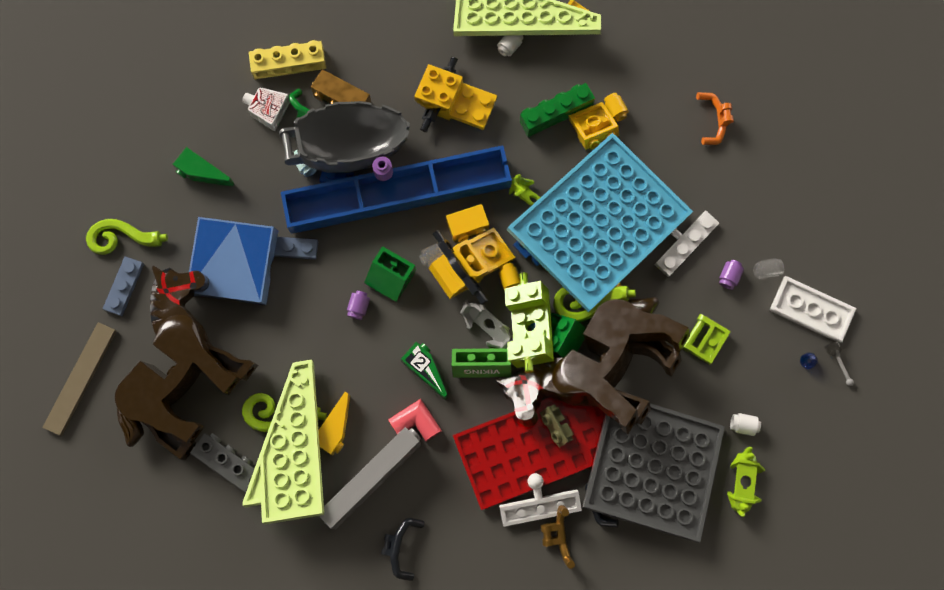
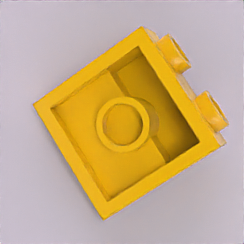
(593, 125)

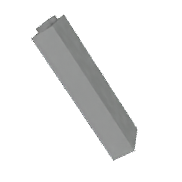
(370, 477)

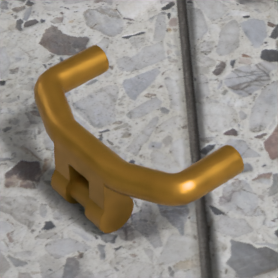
(560, 540)

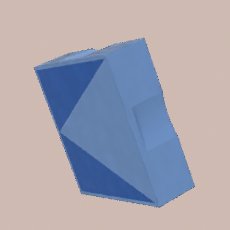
(234, 259)

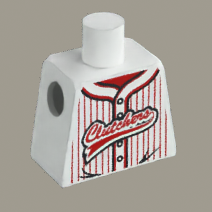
(267, 106)

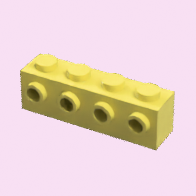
(287, 59)

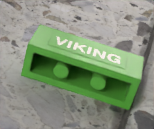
(480, 363)

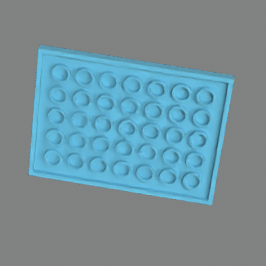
(599, 221)

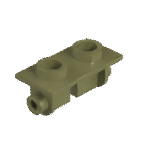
(560, 433)

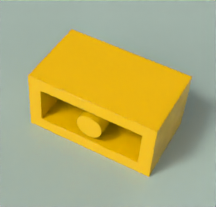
(467, 223)

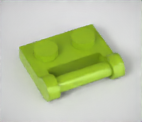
(710, 343)

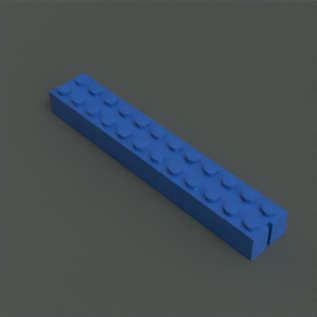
(407, 189)

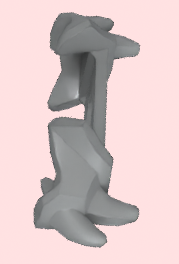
(478, 313)

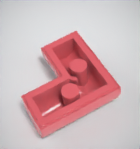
(419, 416)

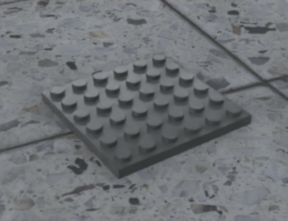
(656, 472)

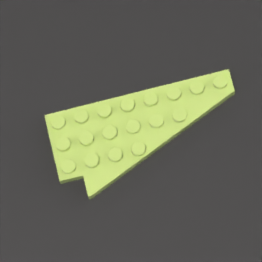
(523, 18)
(289, 465)

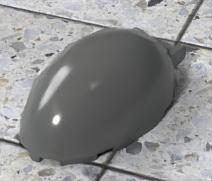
(345, 136)

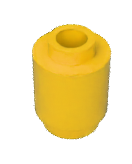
(616, 106)
(509, 275)

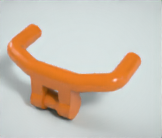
(723, 114)

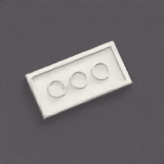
(812, 309)

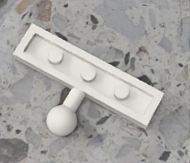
(686, 243)
(540, 506)

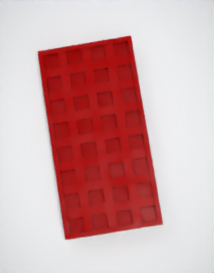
(505, 452)

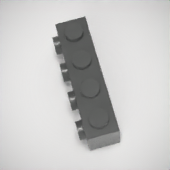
(224, 460)

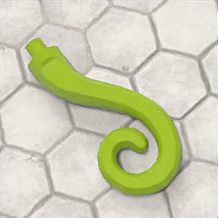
(149, 239)
(619, 292)
(262, 425)

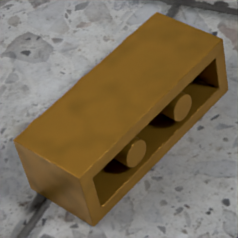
(334, 89)

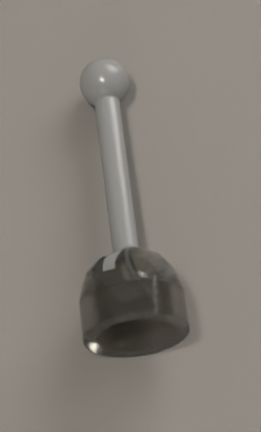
(835, 349)

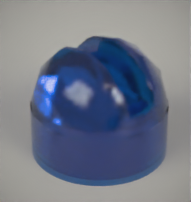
(803, 360)

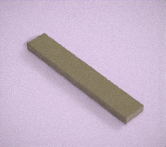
(79, 379)

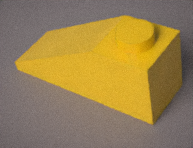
(333, 429)

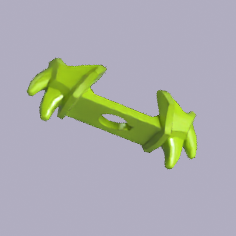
(520, 187)
(748, 466)

